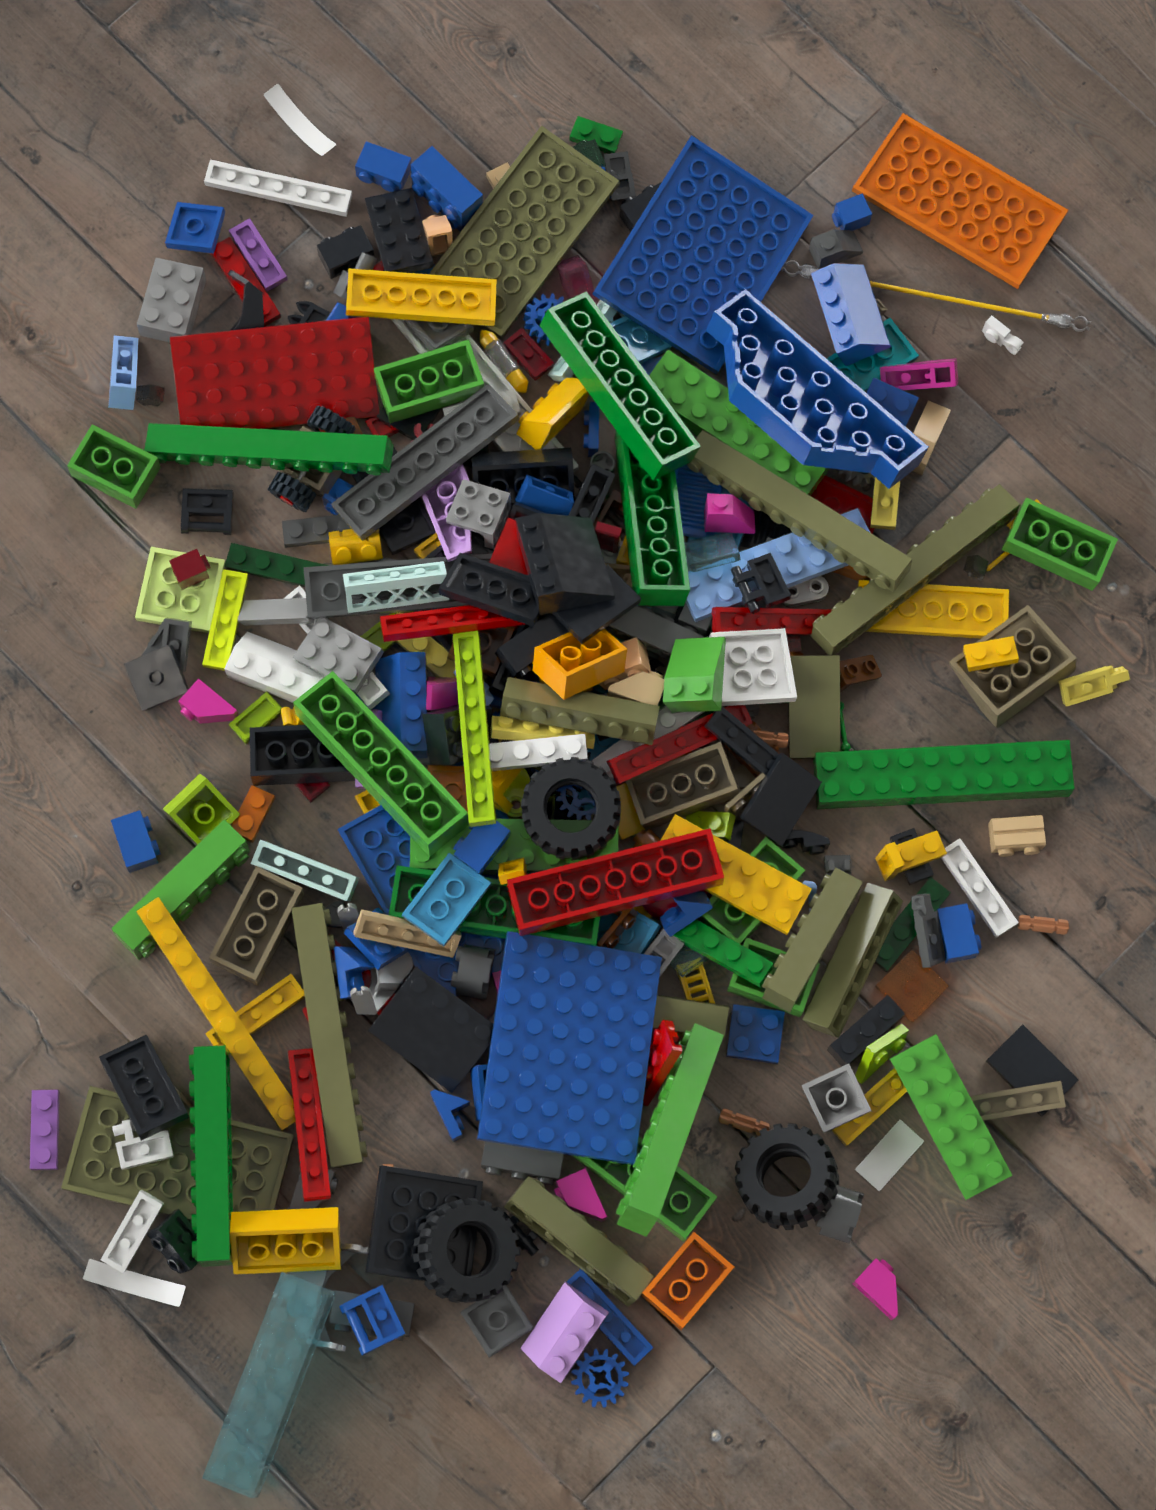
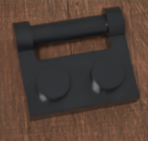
(207, 503)

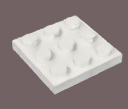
(757, 667)

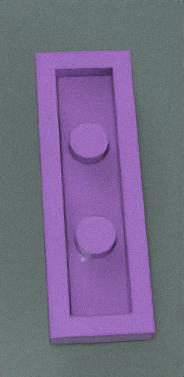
(258, 255)
(44, 1130)

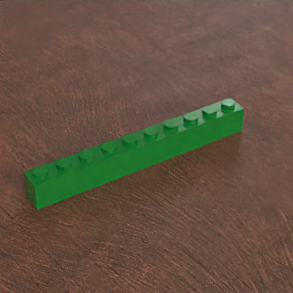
(270, 448)

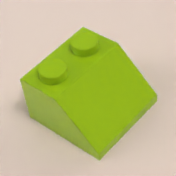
(200, 809)

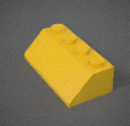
(285, 1240)

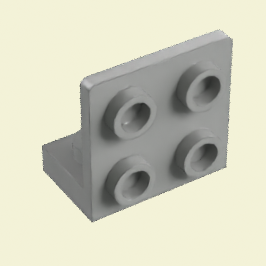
(480, 510)

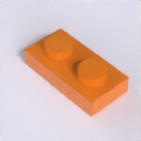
(253, 813)

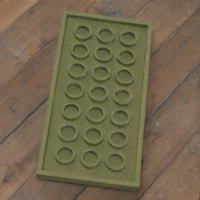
(529, 223)
(95, 1168)

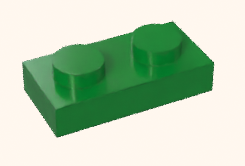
(605, 136)

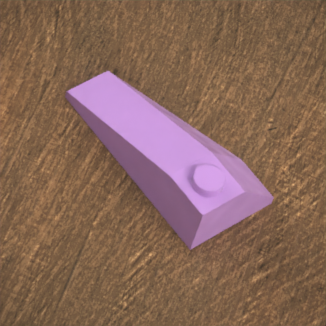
(438, 504)

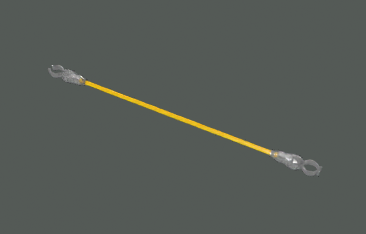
(1061, 320)

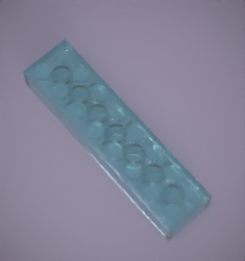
(269, 1385)

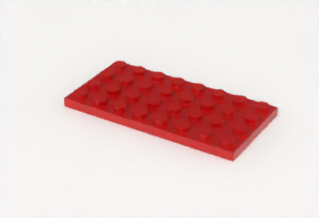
(275, 374)

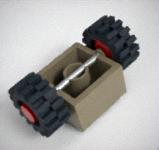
(301, 487)

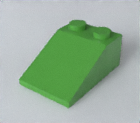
(695, 675)

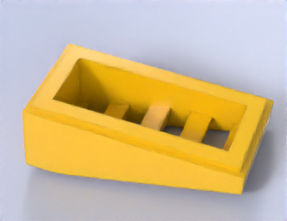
(704, 986)

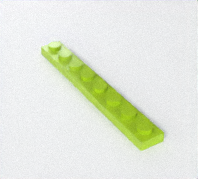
(474, 729)

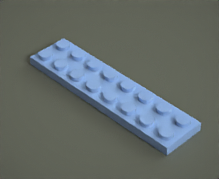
(794, 556)

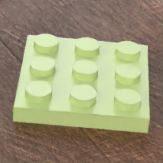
(163, 597)

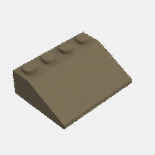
(1010, 688)

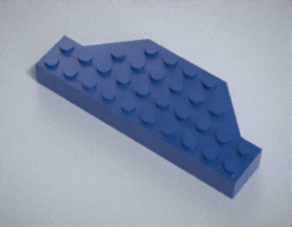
(806, 398)

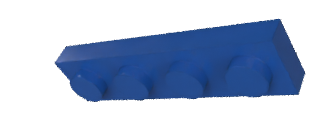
(616, 1325)

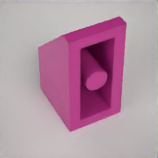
(728, 515)
(441, 692)
(205, 705)
(580, 1195)
(879, 1287)

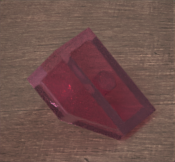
(575, 277)

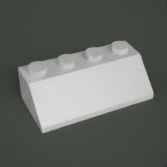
(269, 668)

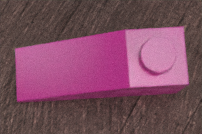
(921, 374)

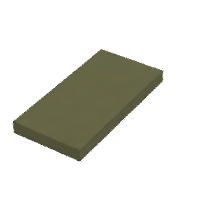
(816, 712)

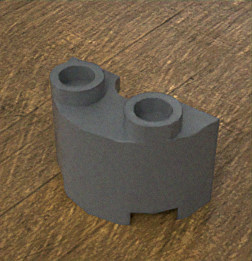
(473, 971)
(842, 1216)

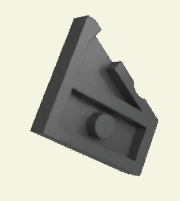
(174, 633)

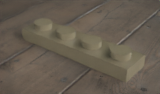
(1019, 1100)

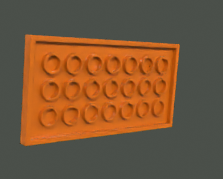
(960, 200)

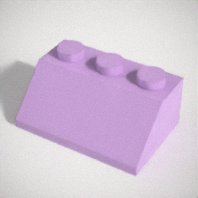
(563, 1332)

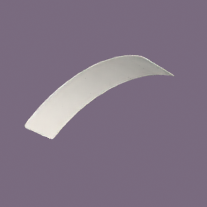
(297, 121)
(134, 1283)

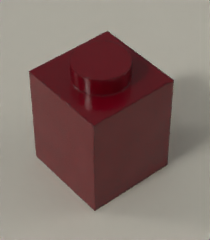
(190, 568)

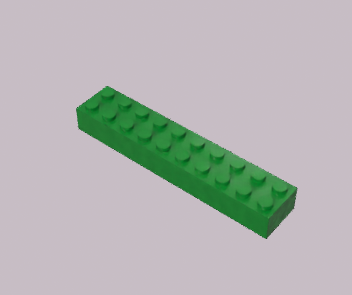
(943, 774)

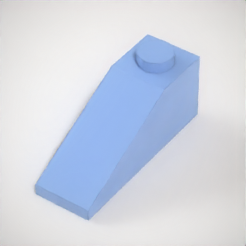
(123, 372)

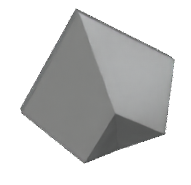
(836, 1098)

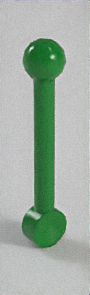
(845, 746)

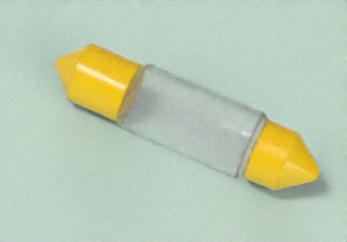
(503, 360)

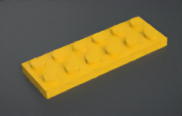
(421, 297)
(947, 612)
(751, 883)

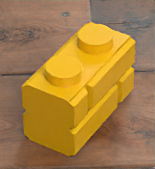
(349, 548)

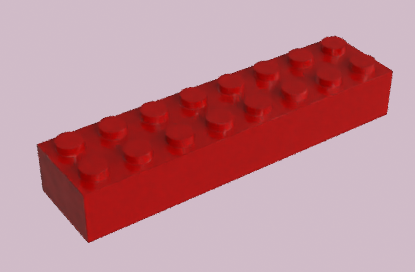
(615, 882)

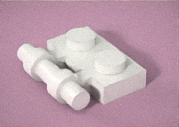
(136, 1152)

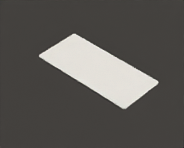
(889, 1155)

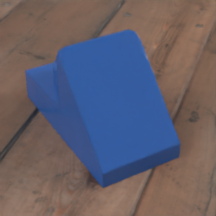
(688, 909)
(349, 966)
(446, 1106)

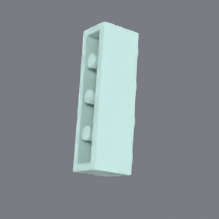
(305, 870)

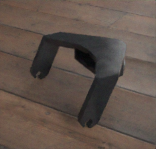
(252, 308)

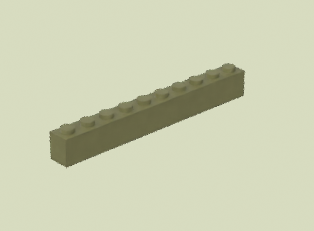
(800, 512)
(929, 560)
(328, 1036)

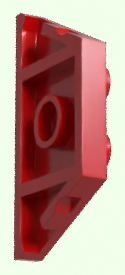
(661, 1058)

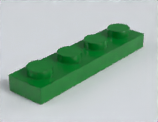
(725, 952)

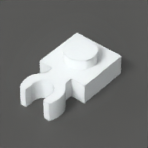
(1000, 334)

